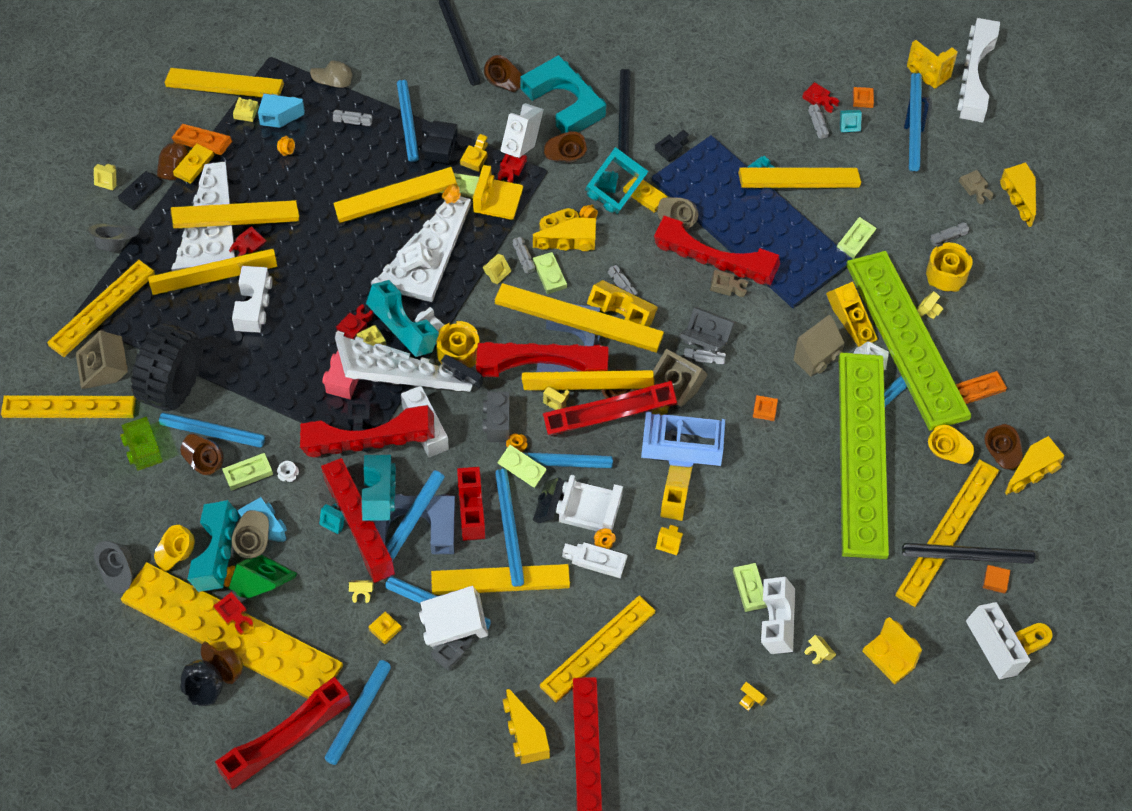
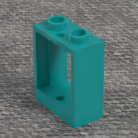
(628, 165)

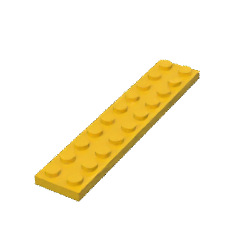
(260, 647)

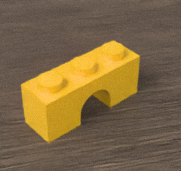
(615, 299)

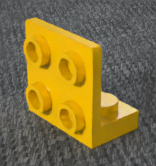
(933, 68)
(496, 196)
(893, 651)

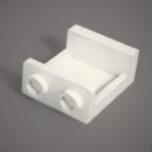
(522, 131)
(589, 505)
(453, 617)

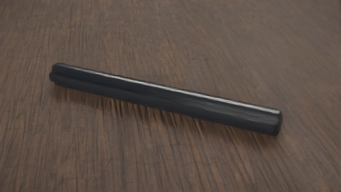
(460, 42)
(624, 111)
(968, 553)

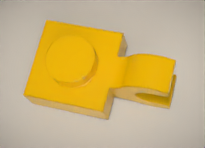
(475, 156)

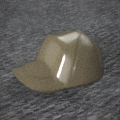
(335, 74)
(678, 209)
(251, 534)

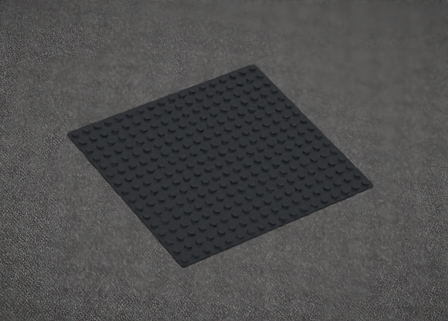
(320, 263)

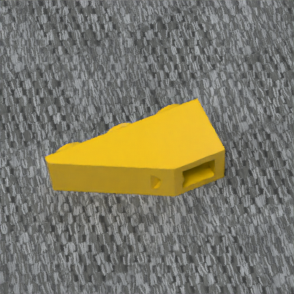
(1021, 187)
(571, 234)
(851, 313)
(1038, 461)
(676, 492)
(529, 733)

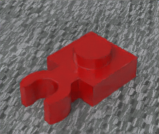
(818, 95)
(511, 165)
(248, 242)
(356, 323)
(231, 610)

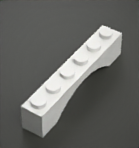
(975, 98)

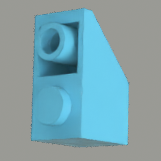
(279, 110)
(276, 527)

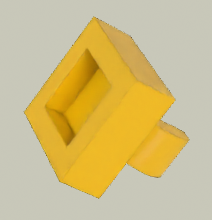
(669, 540)
(385, 627)
(752, 696)

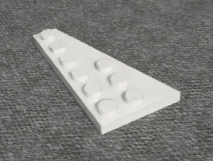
(440, 237)
(207, 243)
(392, 366)

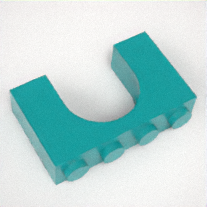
(559, 75)

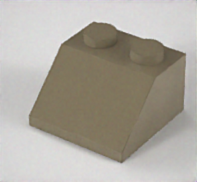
(819, 347)
(101, 360)
(685, 376)

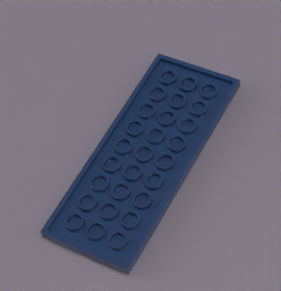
(753, 219)

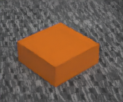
(863, 97)
(765, 408)
(996, 579)

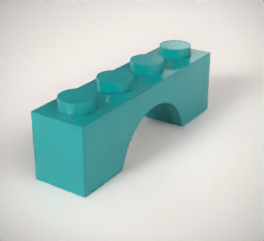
(387, 305)
(380, 496)
(210, 568)

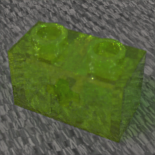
(140, 433)

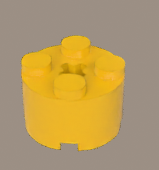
(948, 267)
(458, 342)

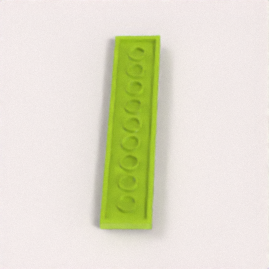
(908, 341)
(863, 456)

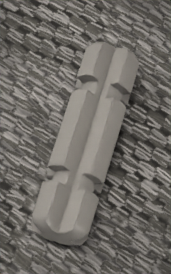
(352, 117)
(818, 121)
(949, 234)
(523, 255)
(621, 280)
(704, 356)

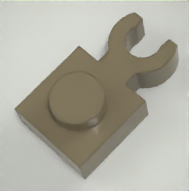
(976, 184)
(725, 284)

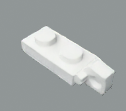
(596, 558)

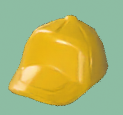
(950, 445)
(174, 547)

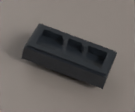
(139, 190)
(461, 371)
(548, 500)

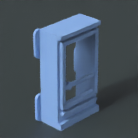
(678, 452)

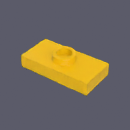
(193, 163)
(645, 194)

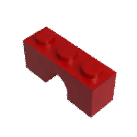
(471, 503)

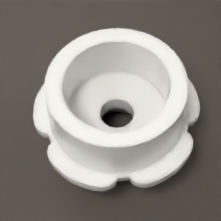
(287, 466)

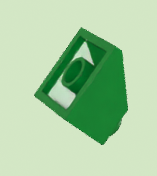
(259, 576)

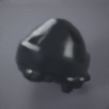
(201, 682)

